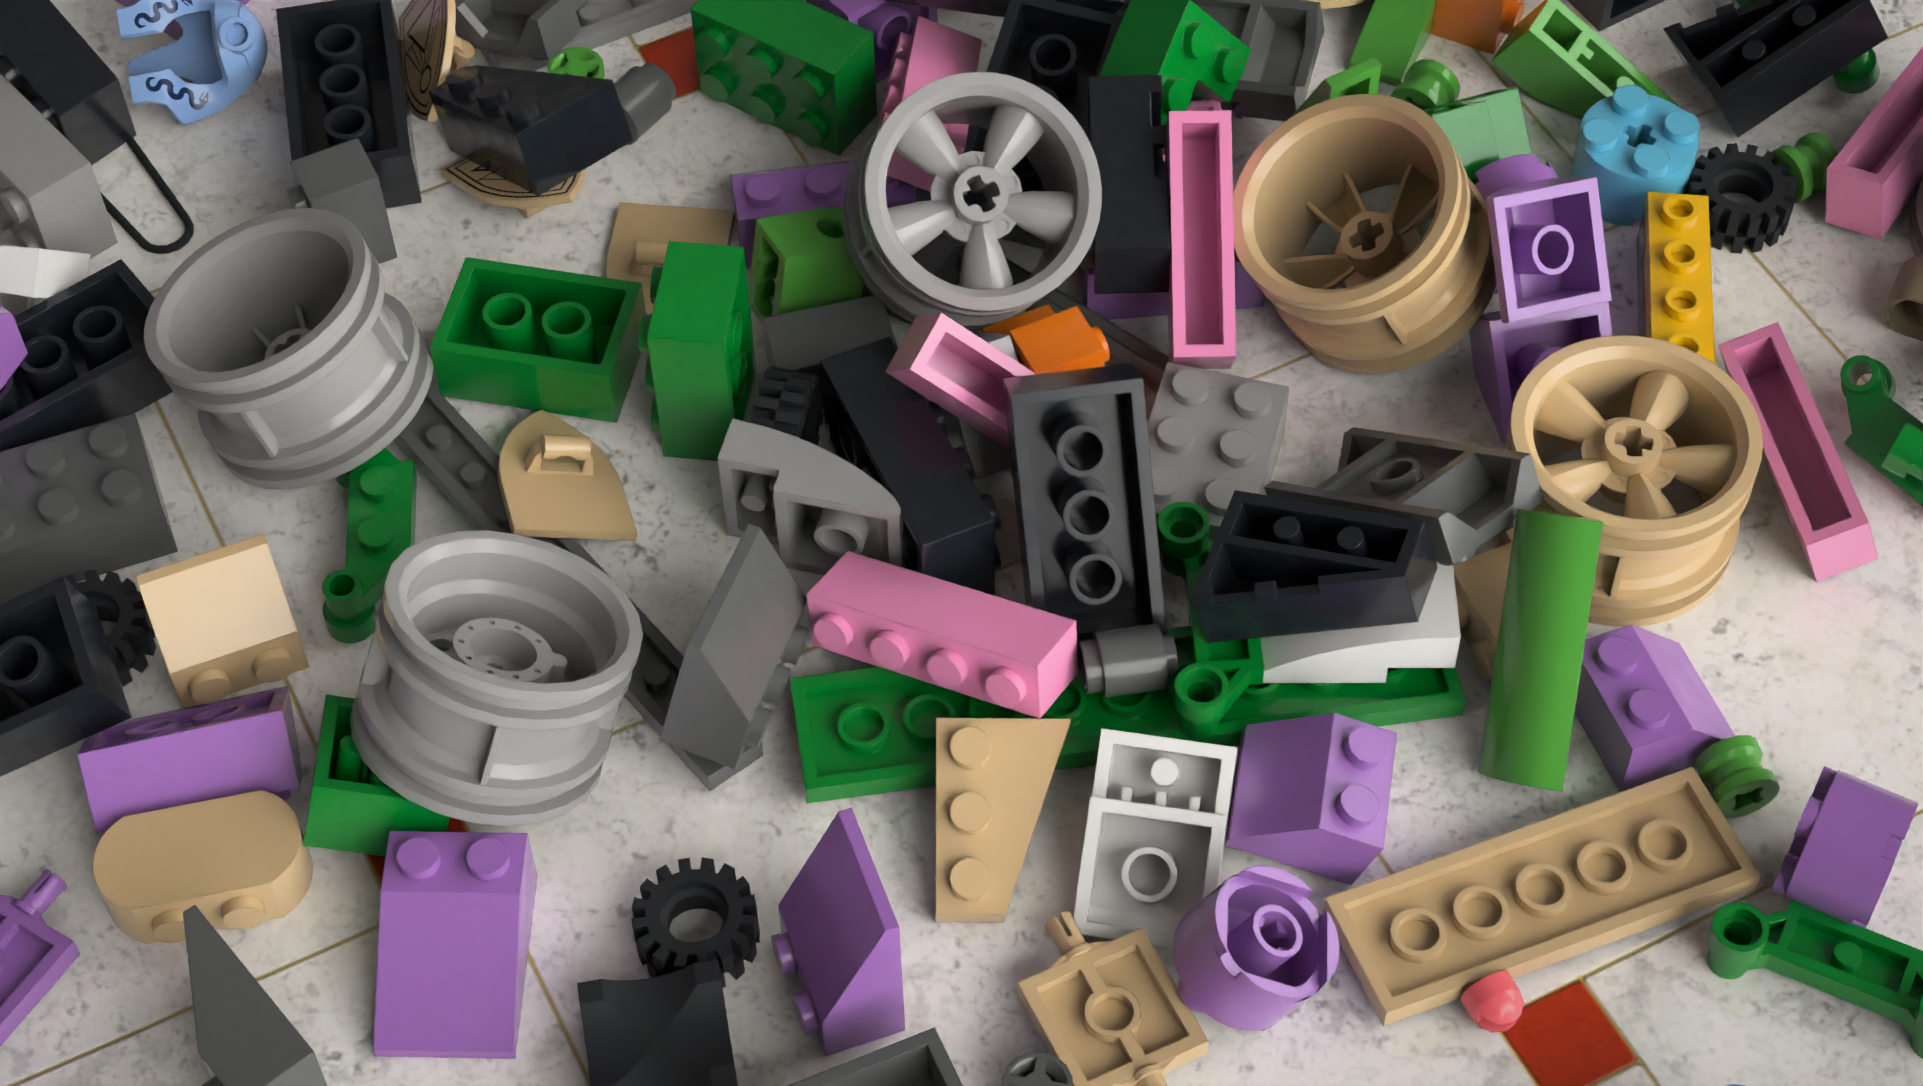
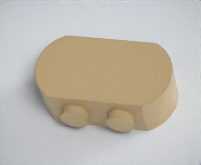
(226, 855)

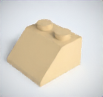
(222, 621)

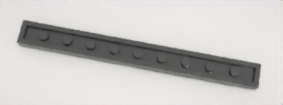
(466, 475)

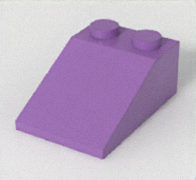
(842, 943)
(453, 944)

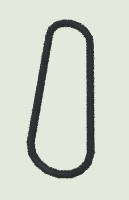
(128, 227)

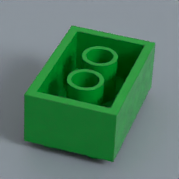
(788, 67)
(539, 339)
(698, 347)

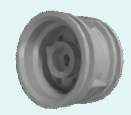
(494, 677)

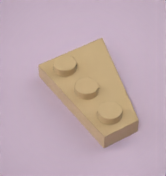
(987, 808)

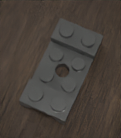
(519, 26)
(1283, 51)
(1454, 487)

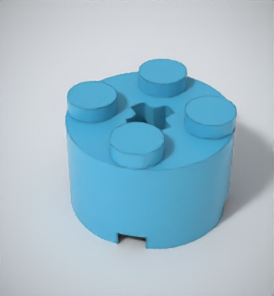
(1635, 148)

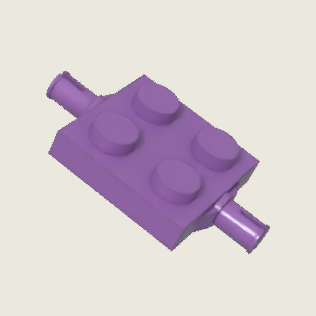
(30, 951)

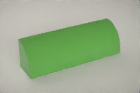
(1540, 648)

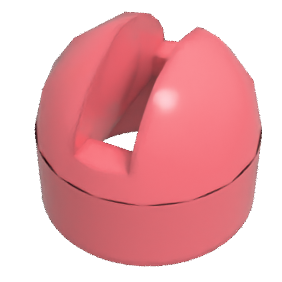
(1494, 1002)

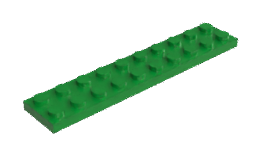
(878, 727)

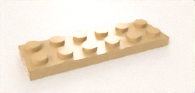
(1540, 894)

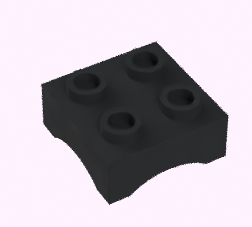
(658, 1030)

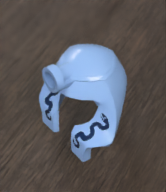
(219, 52)

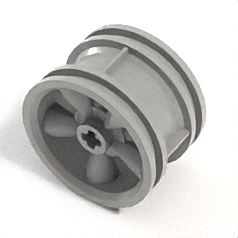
(1019, 124)
(289, 348)

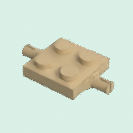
(1111, 1010)

